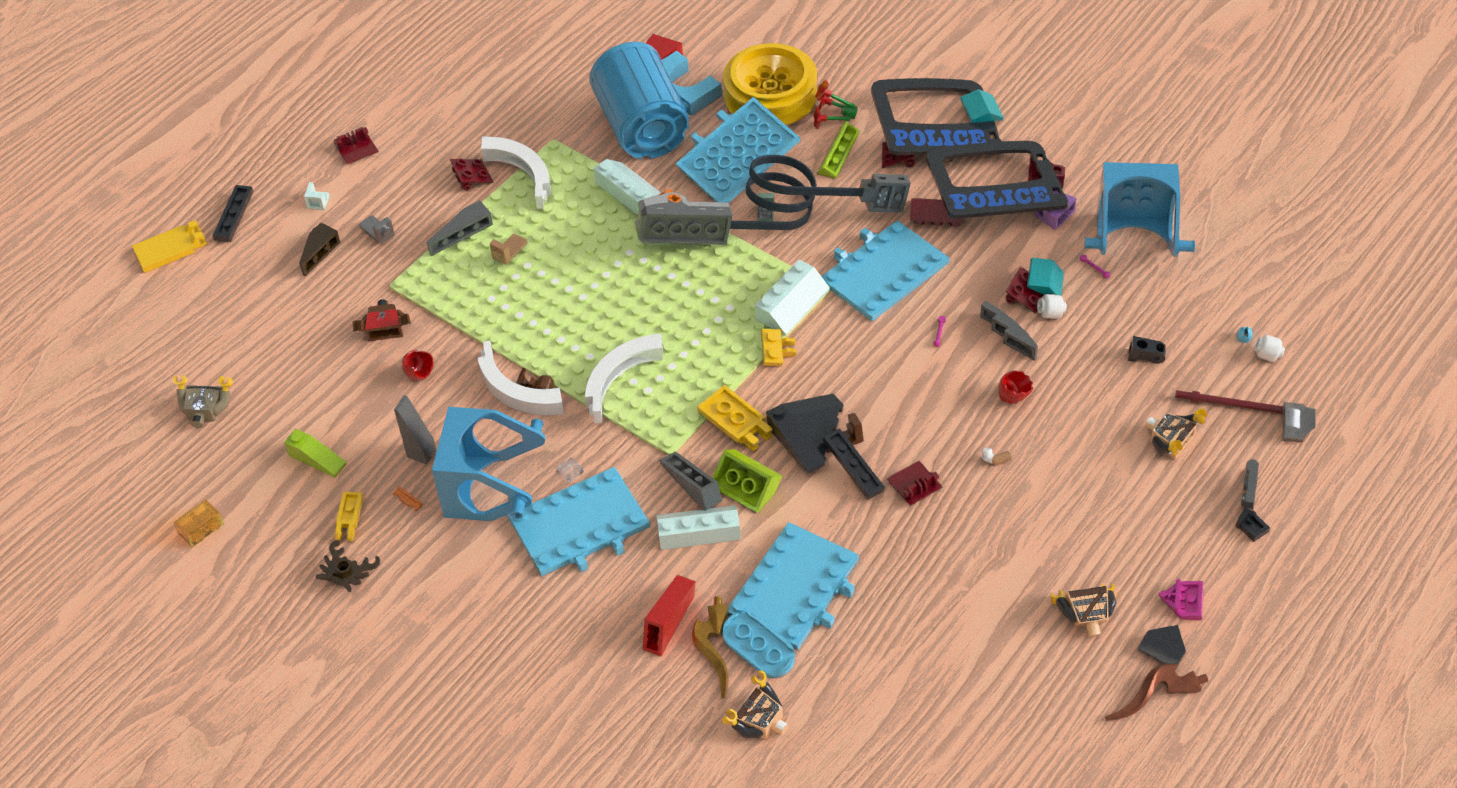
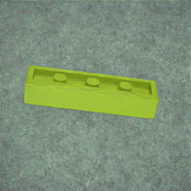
(838, 150)

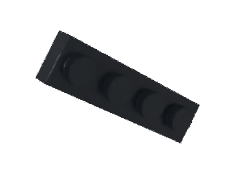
(233, 213)
(853, 463)

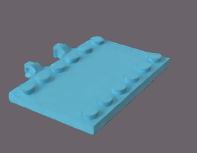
(724, 157)
(883, 269)
(580, 522)
(797, 583)

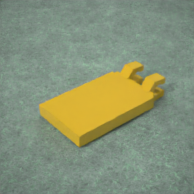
(169, 246)
(735, 417)

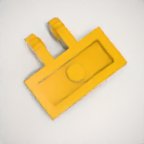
(772, 347)

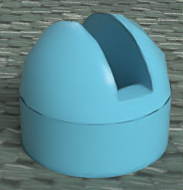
(1240, 334)

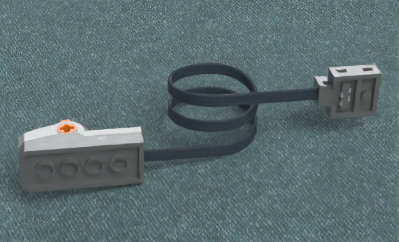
(676, 220)

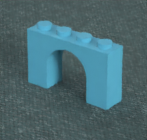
(696, 96)

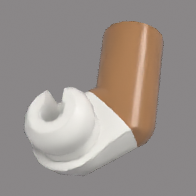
(995, 459)

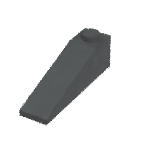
(465, 224)
(415, 436)
(694, 481)

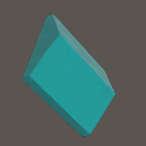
(981, 107)
(1045, 276)

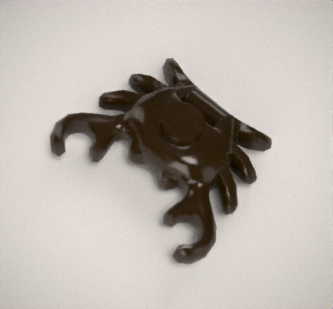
(344, 571)

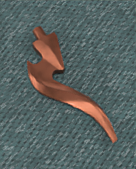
(1161, 674)

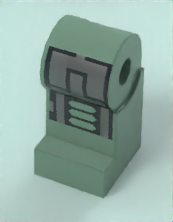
(765, 214)

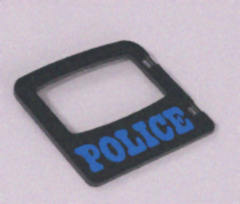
(921, 138)
(997, 199)

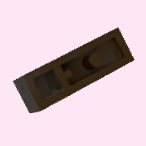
(318, 246)

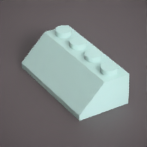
(623, 183)
(791, 297)
(698, 527)

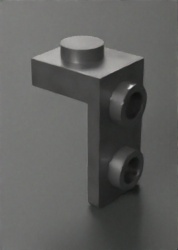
(379, 230)

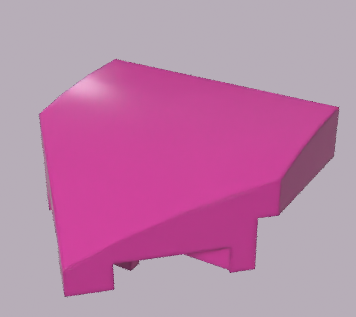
(1185, 599)

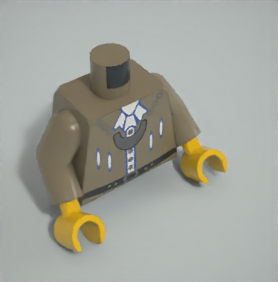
(202, 402)

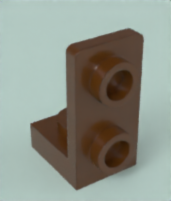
(854, 430)

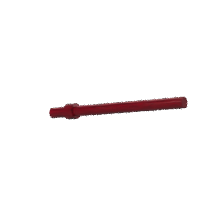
(1195, 397)

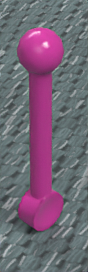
(1083, 258)
(942, 319)

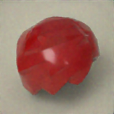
(1014, 387)

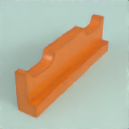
(407, 498)

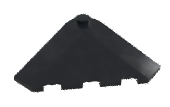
(802, 427)

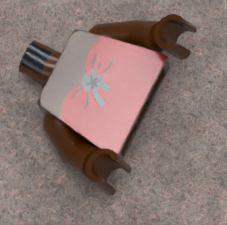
(382, 322)

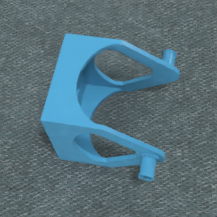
(1140, 198)
(463, 457)

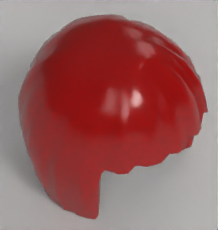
(417, 364)

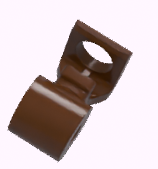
(543, 382)

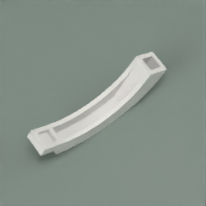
(523, 157)
(617, 361)
(516, 396)

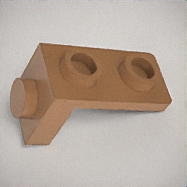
(506, 252)

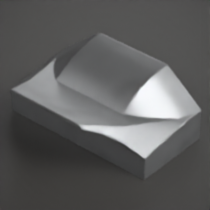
(1297, 421)

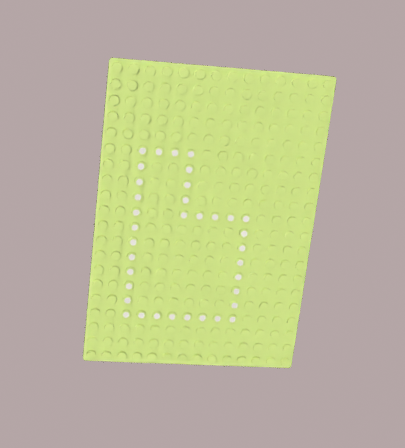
(592, 287)

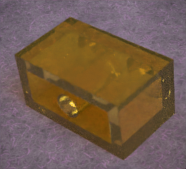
(198, 523)

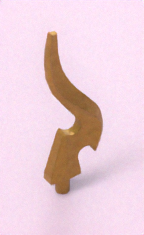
(701, 633)

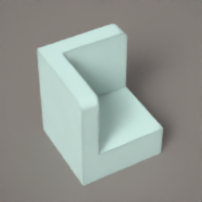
(315, 199)

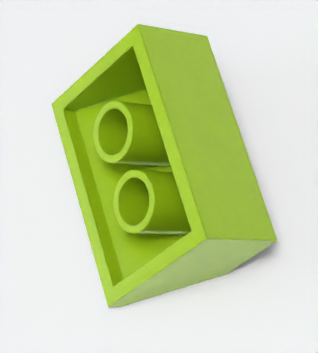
(745, 479)

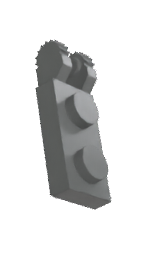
(1250, 483)

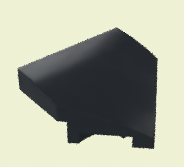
(1164, 645)

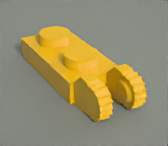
(348, 514)

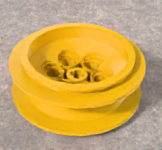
(775, 76)

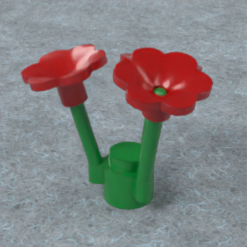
(848, 109)

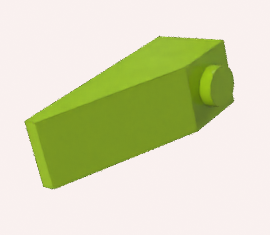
(313, 453)

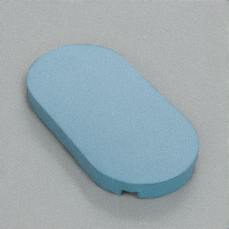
(758, 644)

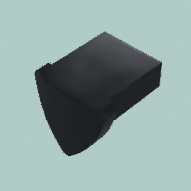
(1252, 524)

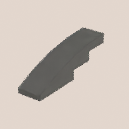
(1013, 333)

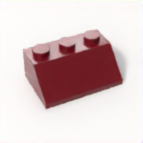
(933, 211)

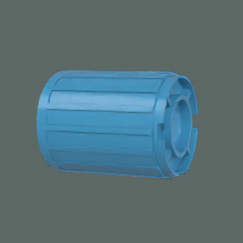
(639, 100)

